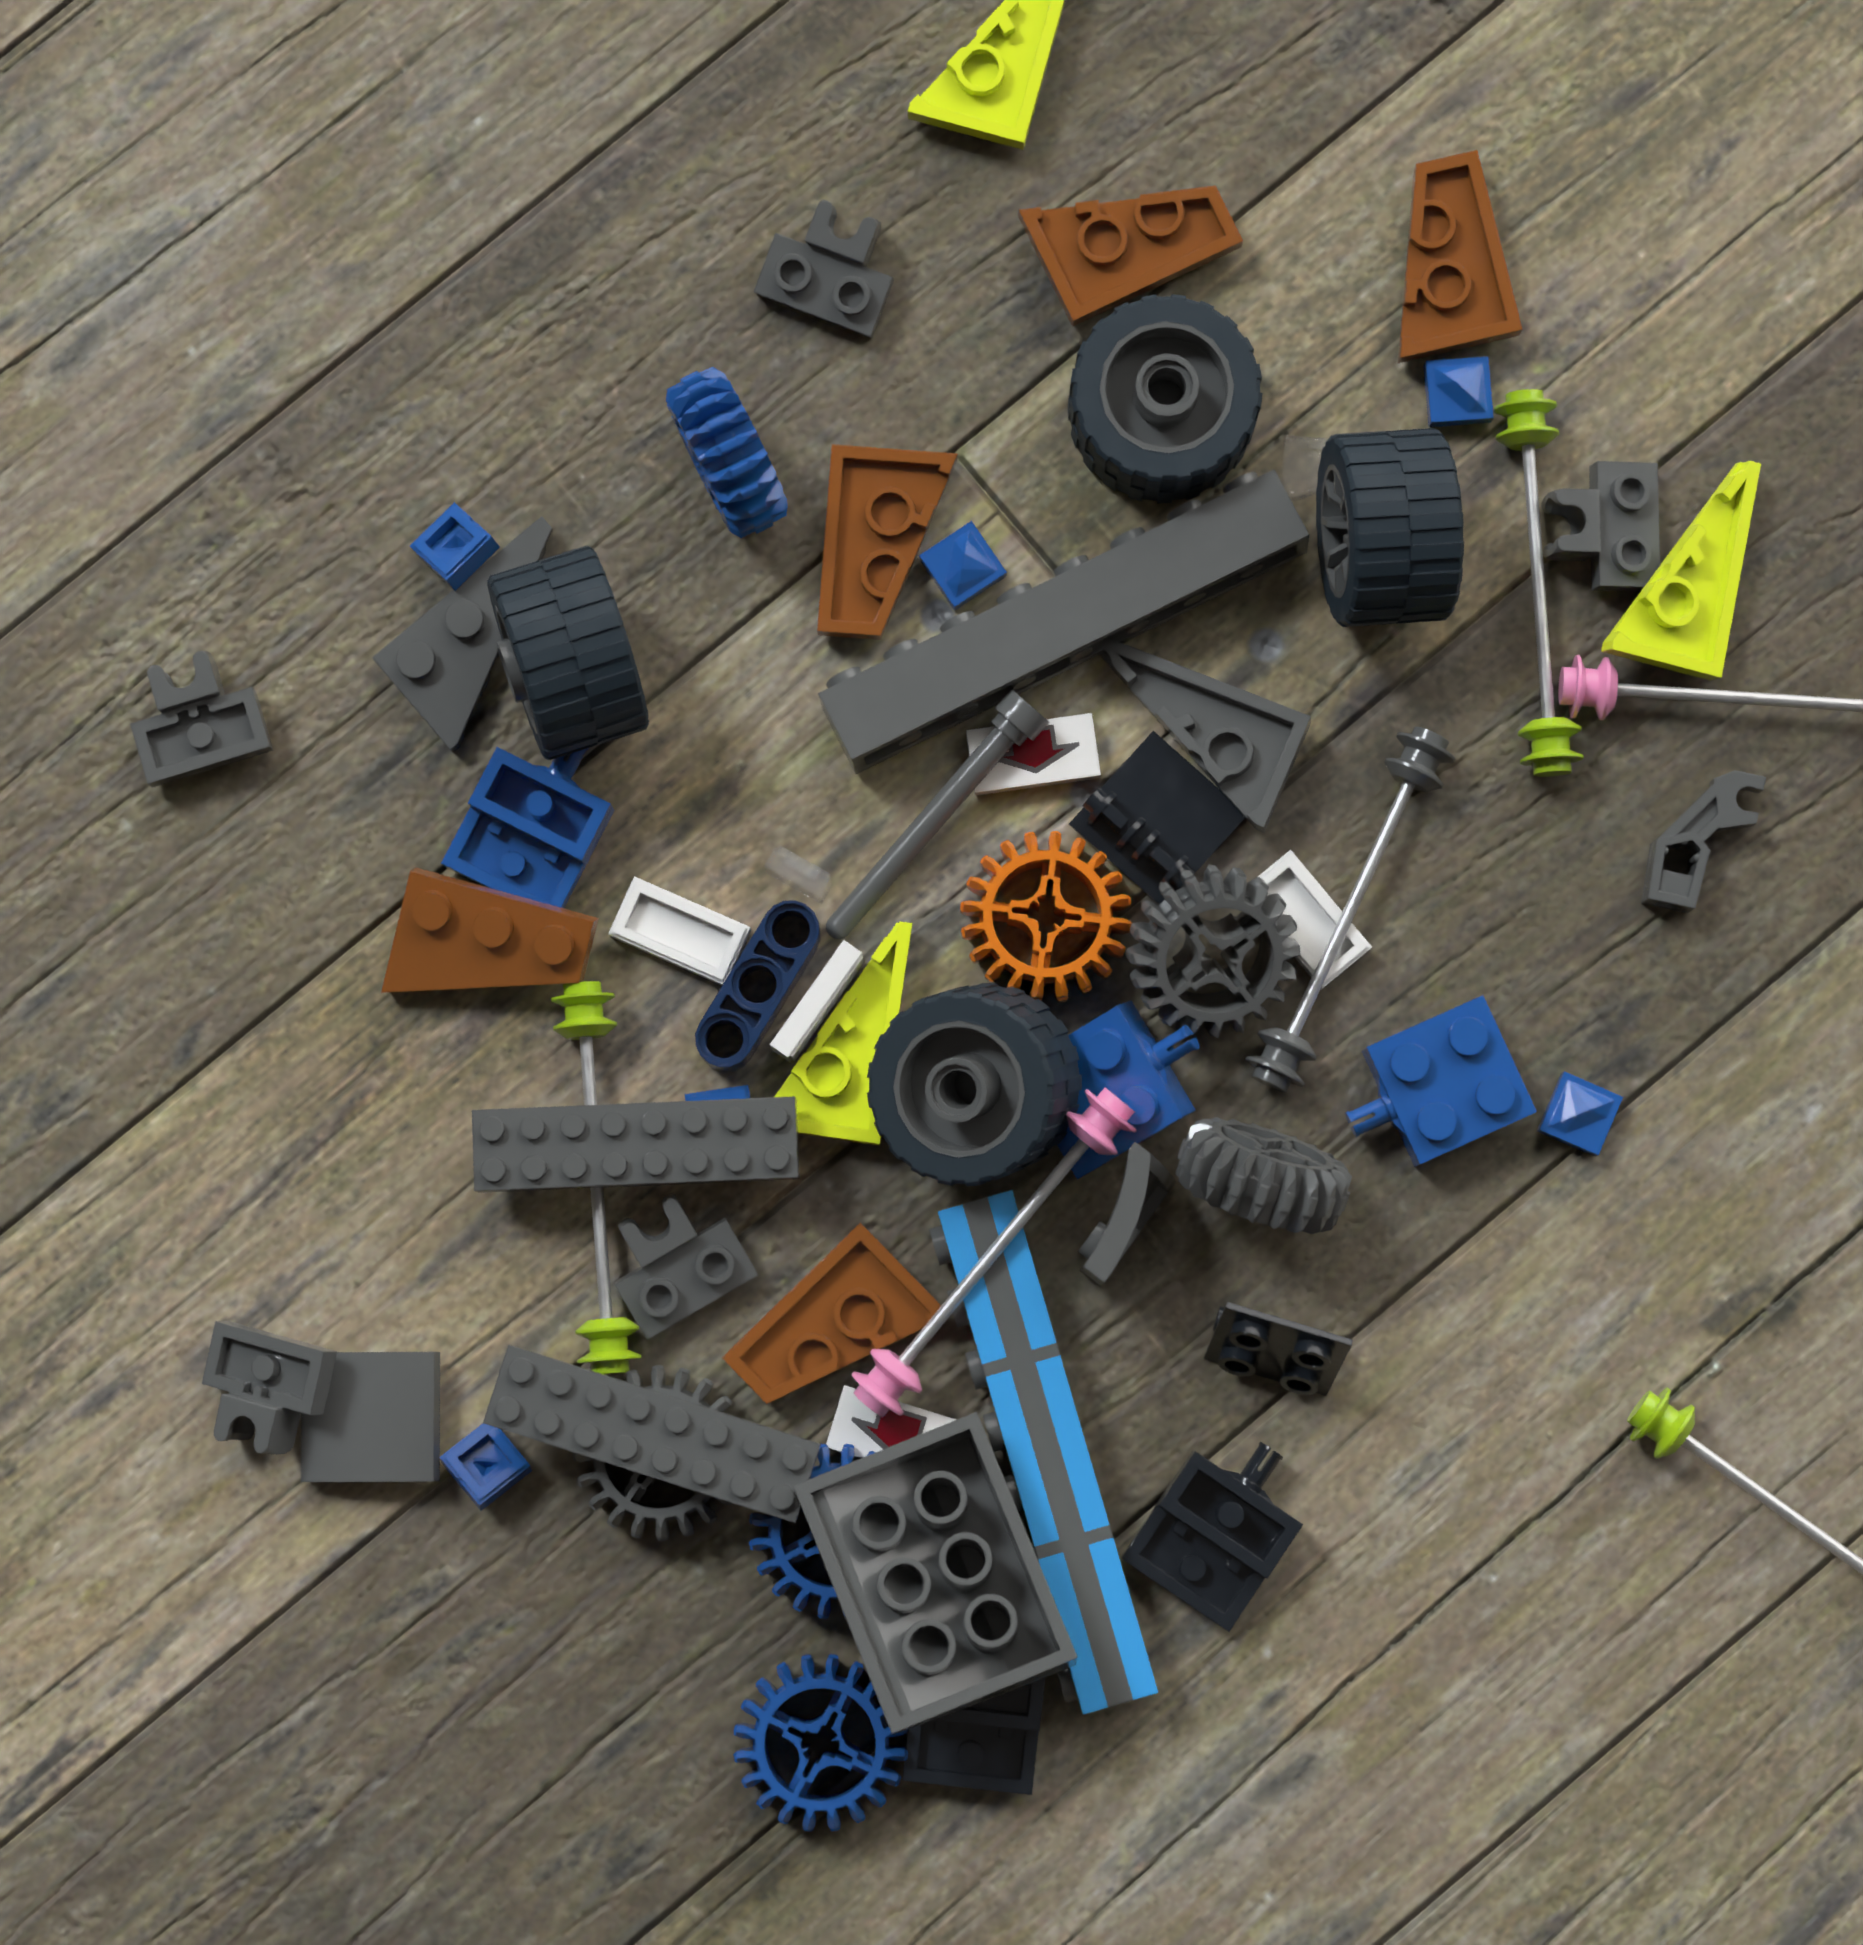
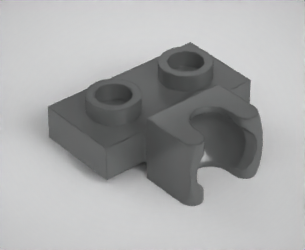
(828, 274)
(1611, 524)
(198, 725)
(680, 1268)
(267, 1384)

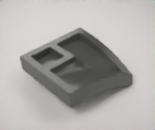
(1141, 1192)

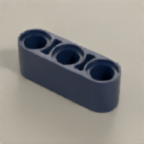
(759, 954)

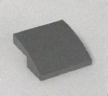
(376, 1421)

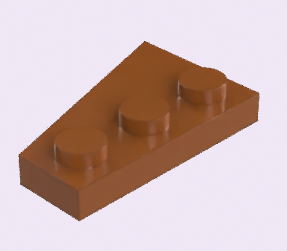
(1127, 247)
(1454, 263)
(873, 532)
(482, 938)
(832, 1318)

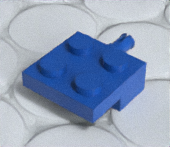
(529, 829)
(1125, 1059)
(1444, 1082)

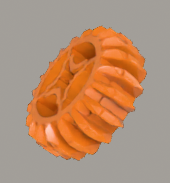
(1075, 918)

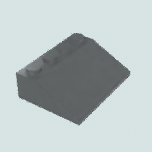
(936, 1574)

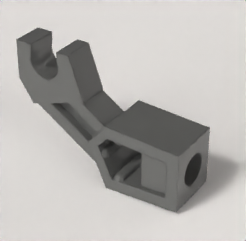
(1709, 813)

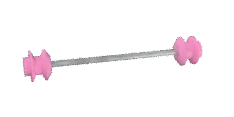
(1600, 690)
(893, 1373)

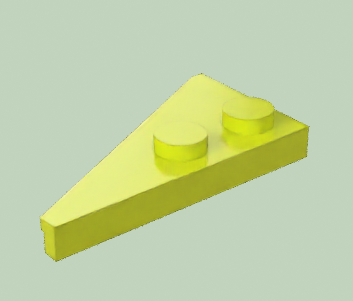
(995, 78)
(1690, 600)
(833, 1071)

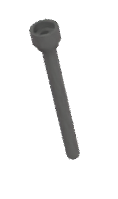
(1012, 725)

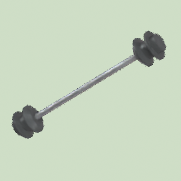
(1416, 771)

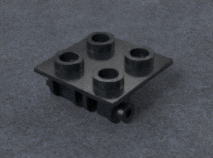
(1157, 817)
(1276, 1349)

